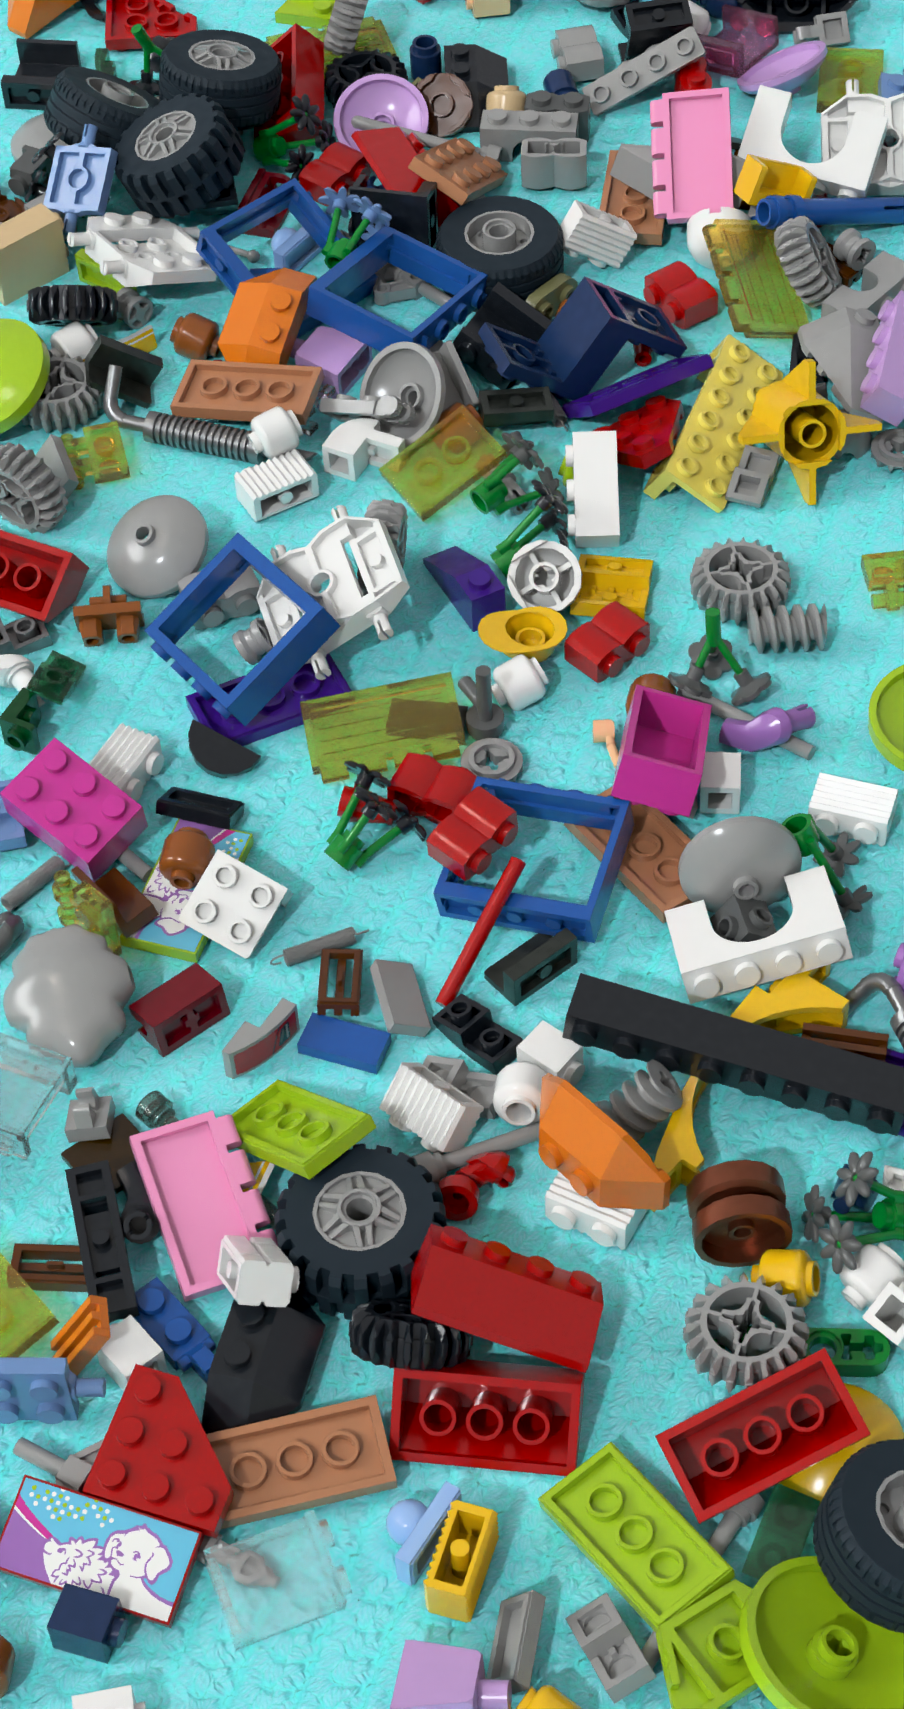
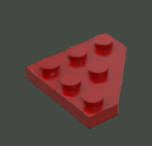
(155, 16)
(647, 433)
(160, 1457)

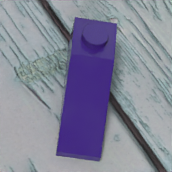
(467, 584)

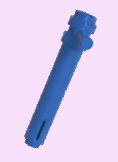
(829, 211)

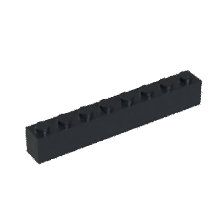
(737, 1054)

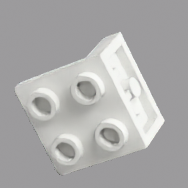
(233, 904)

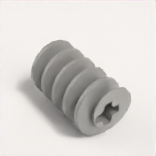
(787, 627)
(644, 1102)

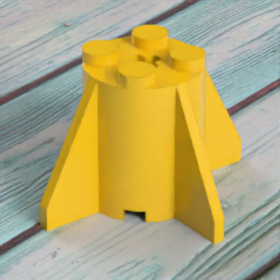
(801, 425)

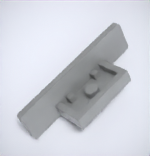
(644, 70)

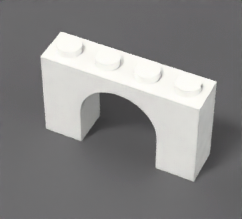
(843, 175)
(719, 966)

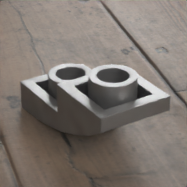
(23, 636)

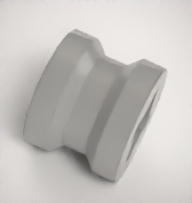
(854, 249)
(133, 308)
(253, 641)

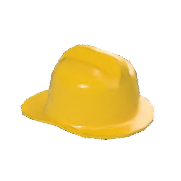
(524, 631)

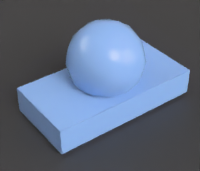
(293, 248)
(418, 1531)

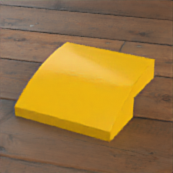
(611, 580)

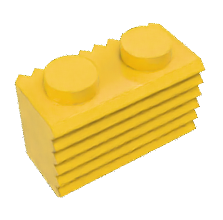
(461, 1561)

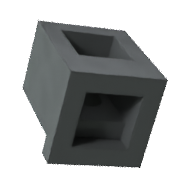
(24, 171)

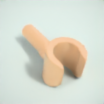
(605, 732)

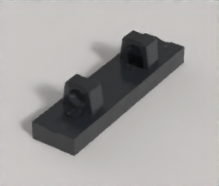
(102, 1238)

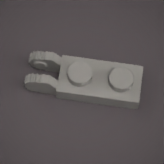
(387, 409)

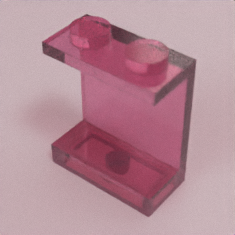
(742, 42)

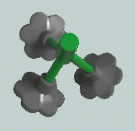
(713, 657)

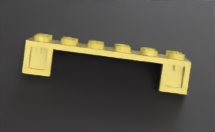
(709, 439)

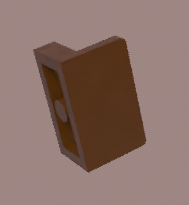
(130, 906)

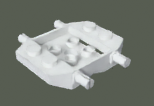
(836, 123)
(164, 259)
(343, 599)

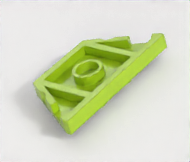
(704, 1652)

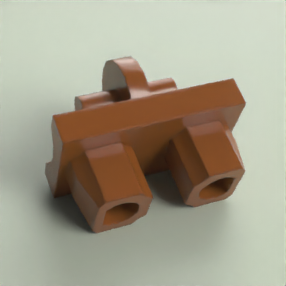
(109, 613)

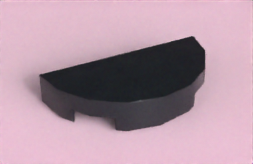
(219, 754)

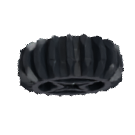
(356, 66)
(69, 303)
(396, 1338)

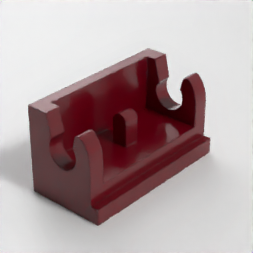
(261, 185)
(180, 1009)

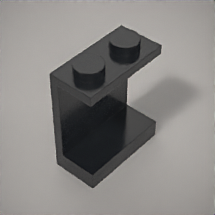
(653, 23)
(37, 72)
(410, 212)
(505, 311)

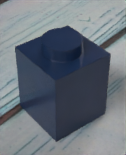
(87, 1623)

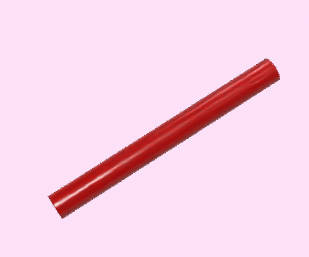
(480, 931)

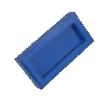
(344, 1043)

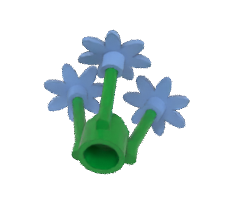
(339, 204)

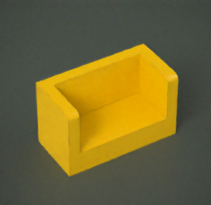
(772, 177)

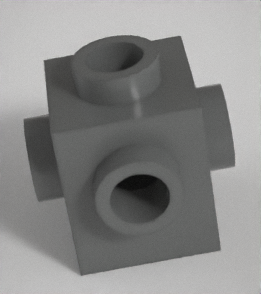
(743, 920)

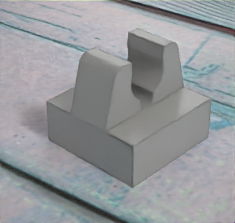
(89, 1116)

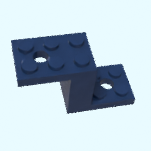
(581, 340)

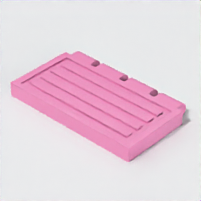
(695, 152)
(199, 1194)

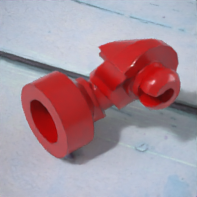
(462, 1190)

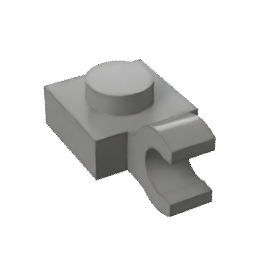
(828, 27)

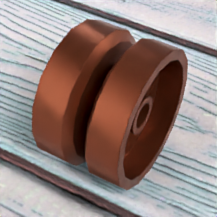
(738, 1212)

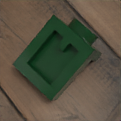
(20, 722)

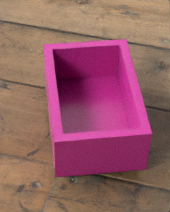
(74, 809)

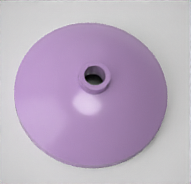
(785, 68)
(382, 99)

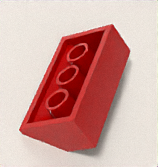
(301, 74)
(390, 154)
(37, 577)
(506, 1297)
(489, 1416)
(762, 1435)

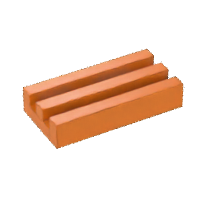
(79, 1337)

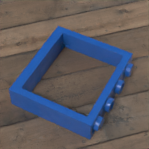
(390, 246)
(230, 269)
(276, 666)
(536, 913)

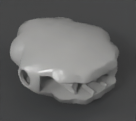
(69, 993)

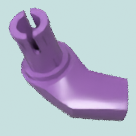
(767, 728)

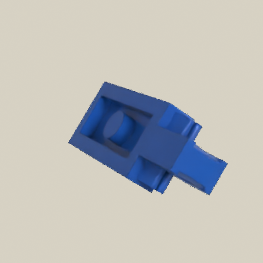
(174, 1329)

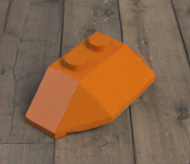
(30, 16)
(266, 317)
(596, 1151)

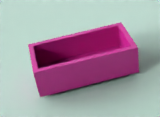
(662, 751)

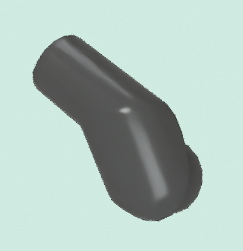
(10, 929)

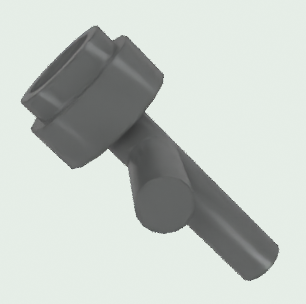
(484, 717)

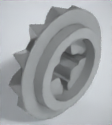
(883, 447)
(499, 751)

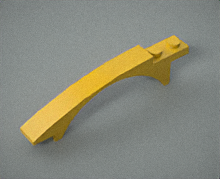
(782, 1008)

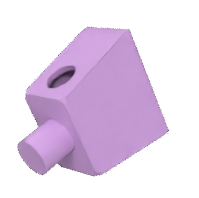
(338, 354)
(446, 1679)

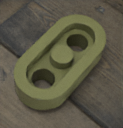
(550, 295)

